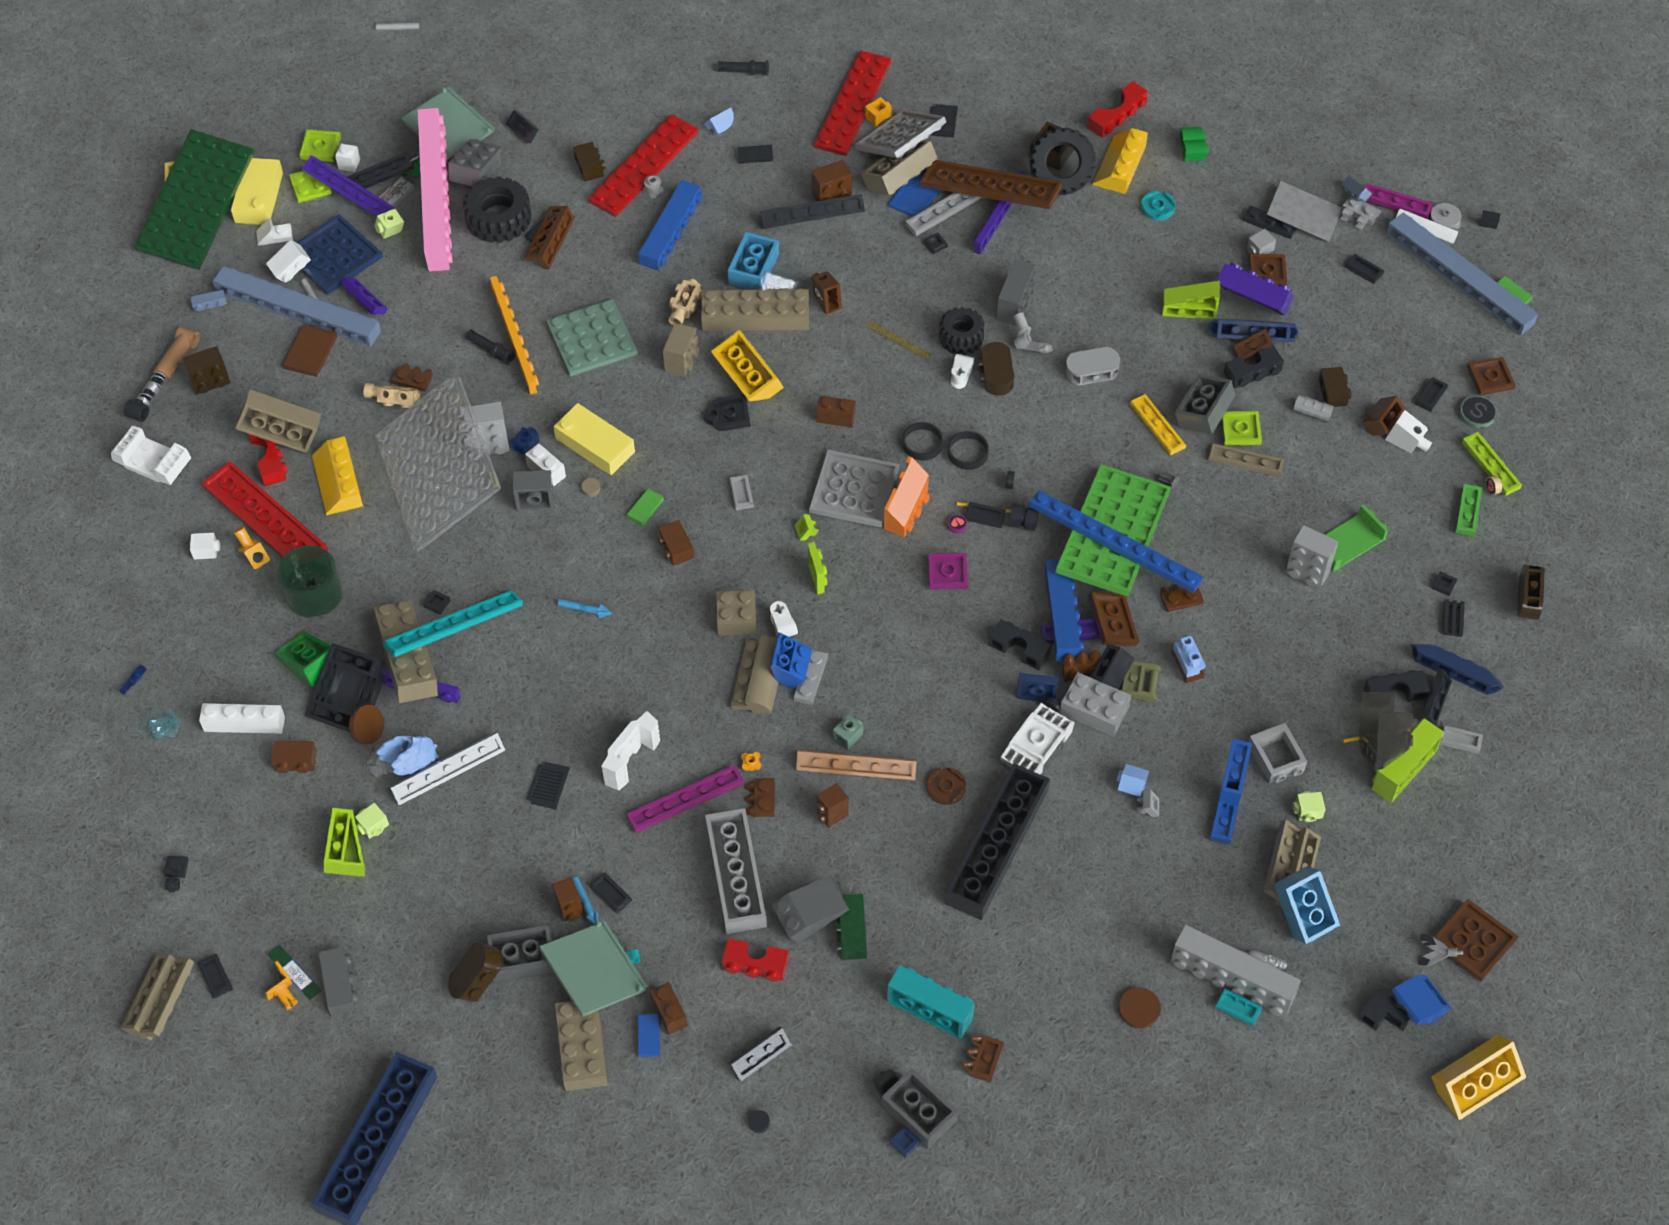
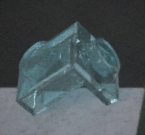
(164, 727)

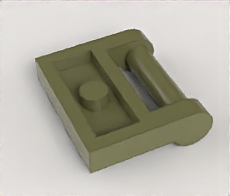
(1134, 681)

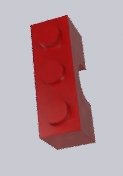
(771, 966)

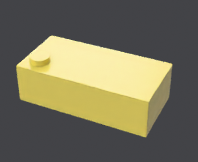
(257, 192)
(594, 439)

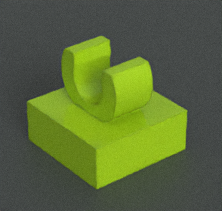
(805, 527)

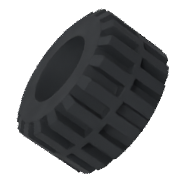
(961, 341)

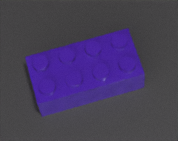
(1255, 289)

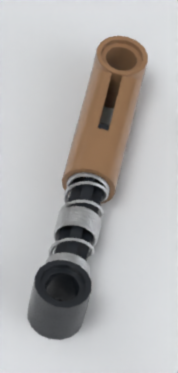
(184, 340)

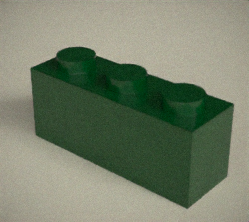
(852, 929)

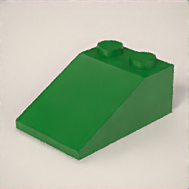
(304, 657)

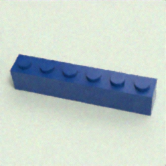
(670, 225)
(1062, 612)

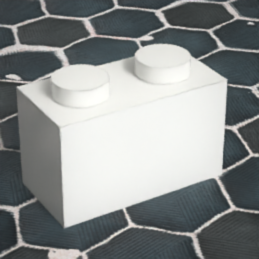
(288, 261)
(540, 459)

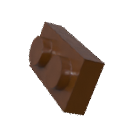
(1248, 348)

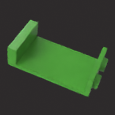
(1357, 536)

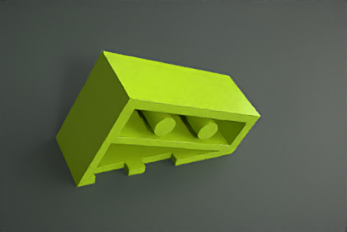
(1192, 301)
(343, 847)

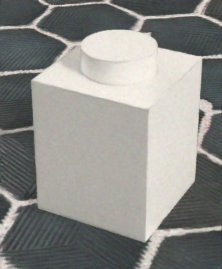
(347, 157)
(204, 546)

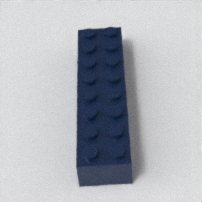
(374, 1140)

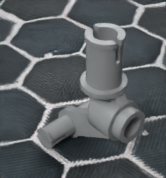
(1023, 338)

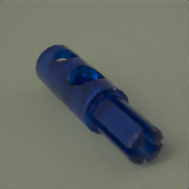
(131, 681)

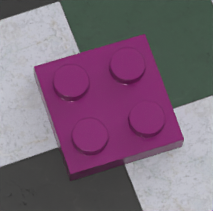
(947, 571)

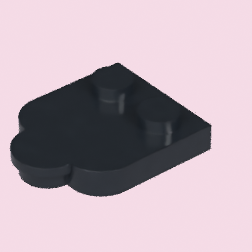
(728, 413)

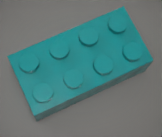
(930, 1001)

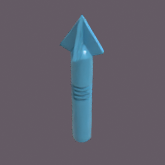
(601, 611)
(591, 915)

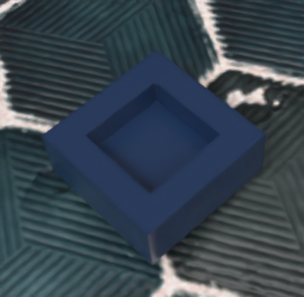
(905, 1141)

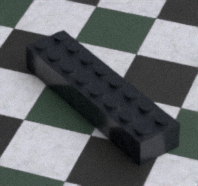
(997, 841)

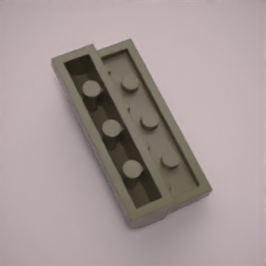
(755, 680)
(1292, 852)
(157, 996)

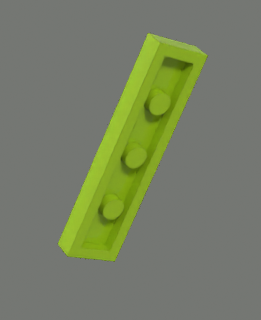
(1491, 462)

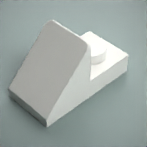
(273, 234)

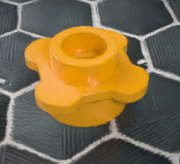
(751, 766)

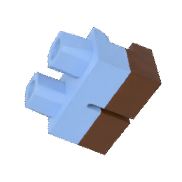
(1188, 659)

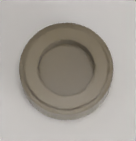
(590, 487)

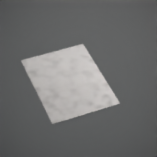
(1304, 211)

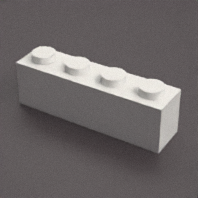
(242, 718)

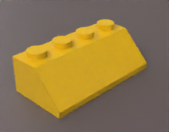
(1121, 160)
(747, 368)
(336, 476)
(1479, 1076)

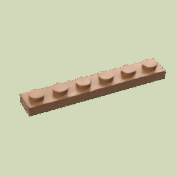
(856, 764)

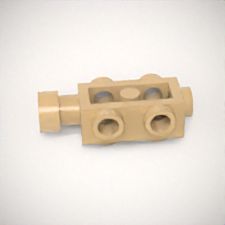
(682, 304)
(392, 395)

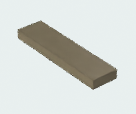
(1246, 459)

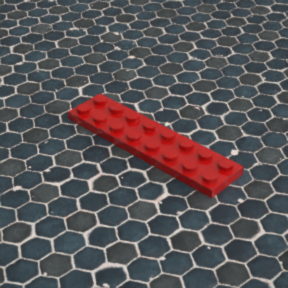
(850, 103)
(645, 161)
(259, 510)

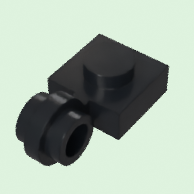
(175, 868)

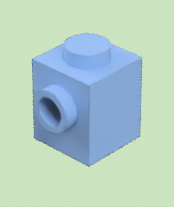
(1132, 780)

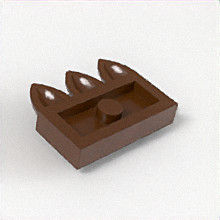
(412, 378)
(1180, 598)
(1081, 665)
(762, 798)
(985, 1057)

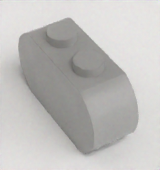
(1092, 366)

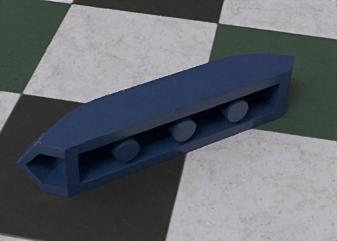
(1246, 328)
(1457, 668)

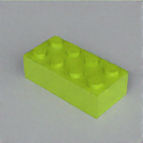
(1397, 775)

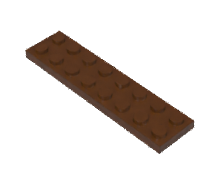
(991, 184)

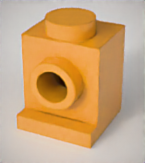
(877, 111)

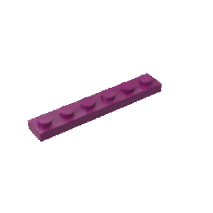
(685, 798)

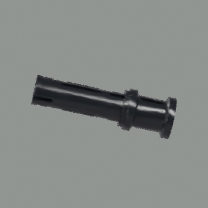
(751, 67)
(495, 349)

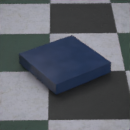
(1036, 687)

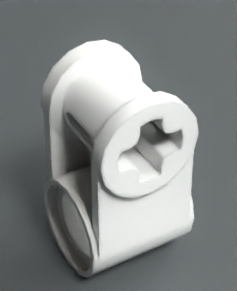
(961, 370)
(782, 619)

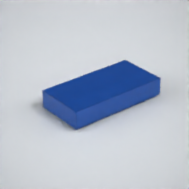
(648, 1035)

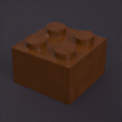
(831, 181)

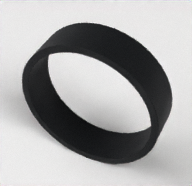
(925, 426)
(970, 435)

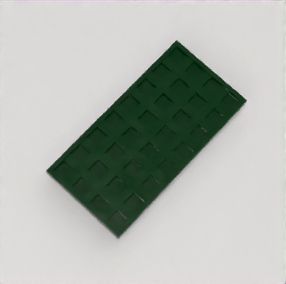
(194, 199)

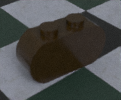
(996, 368)
(1530, 592)
(474, 972)

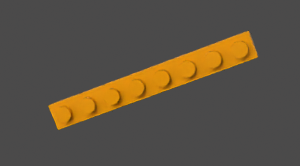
(516, 340)

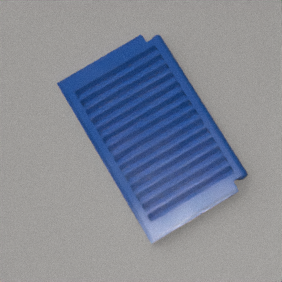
(912, 197)

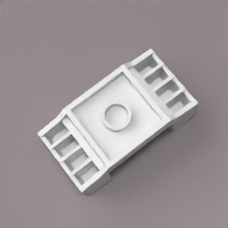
(150, 457)
(1037, 739)
(629, 741)

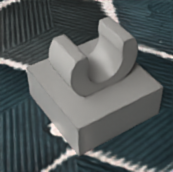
(1150, 803)

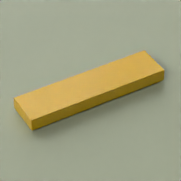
(1157, 424)

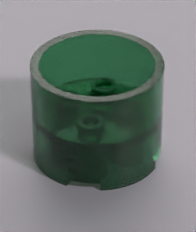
(310, 581)

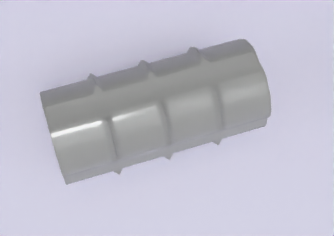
(1313, 408)

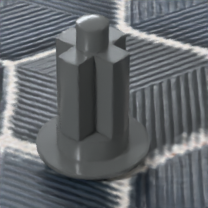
(1169, 480)

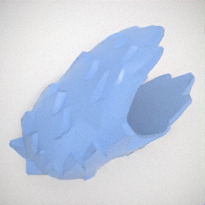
(408, 753)

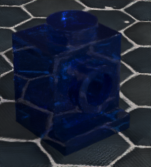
(525, 440)

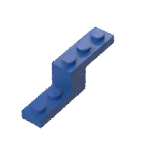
(1231, 791)

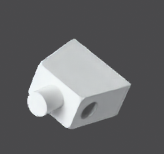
(1408, 434)

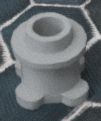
(652, 186)

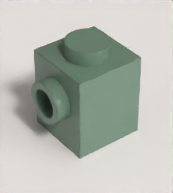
(848, 731)

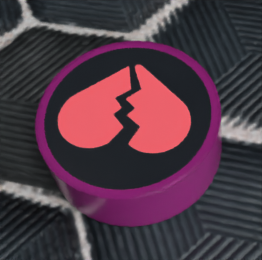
(957, 524)

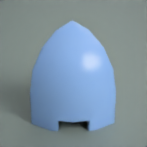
(720, 122)

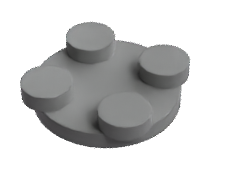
(1446, 215)

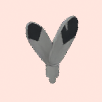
(1440, 951)

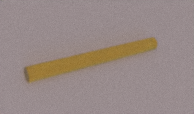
(919, 351)

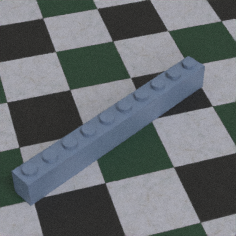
(1462, 274)
(297, 306)

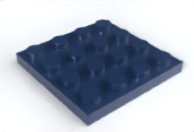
(337, 253)

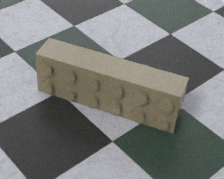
(755, 310)
(412, 671)

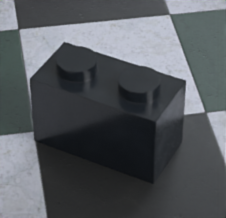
(1112, 666)

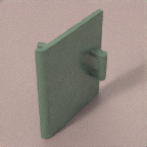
(459, 119)
(593, 968)

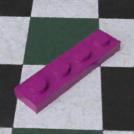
(1397, 201)

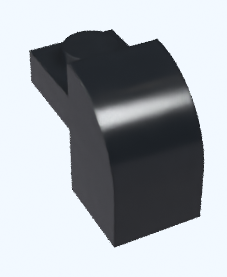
(1382, 1008)

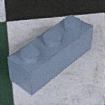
(1356, 189)
(208, 300)

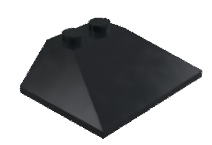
(344, 684)

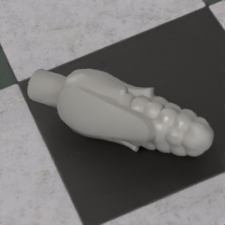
(1267, 958)

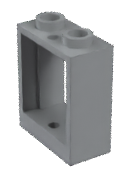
(1271, 736)

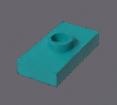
(1238, 1007)

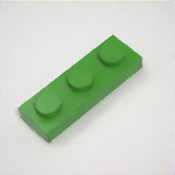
(1468, 510)

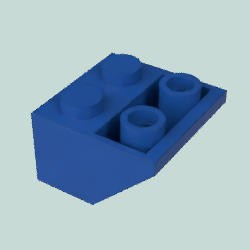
(790, 661)
(1421, 1000)

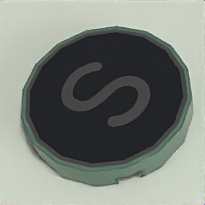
(1478, 411)

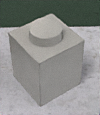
(1261, 243)

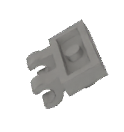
(1362, 211)

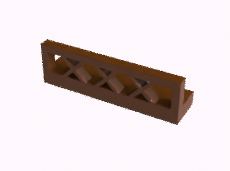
(555, 236)

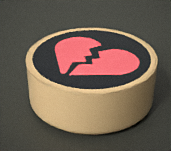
(1493, 485)

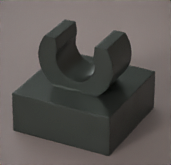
(885, 1081)

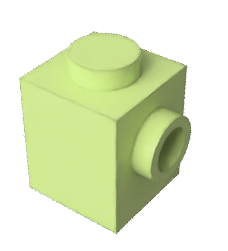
(389, 223)
(1309, 806)
(371, 821)

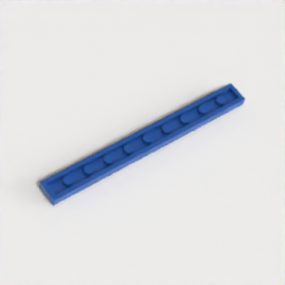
(1116, 541)

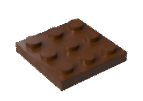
(1479, 937)

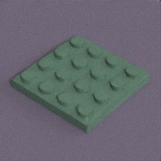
(591, 337)

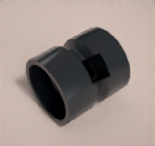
(1023, 517)

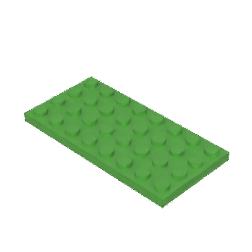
(1126, 505)

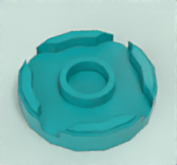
(1159, 210)

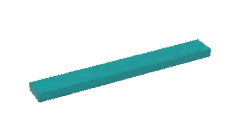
(452, 623)

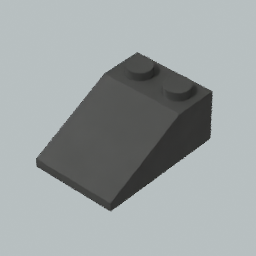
(810, 908)

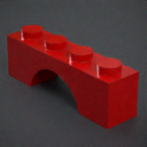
(1105, 120)
(270, 467)

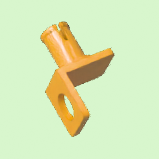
(249, 547)
(281, 989)

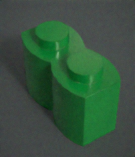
(1193, 144)

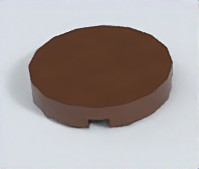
(366, 724)
(942, 790)
(1139, 1007)

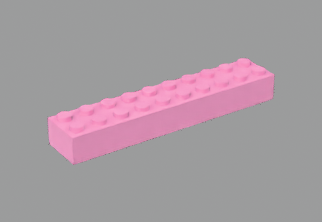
(434, 190)

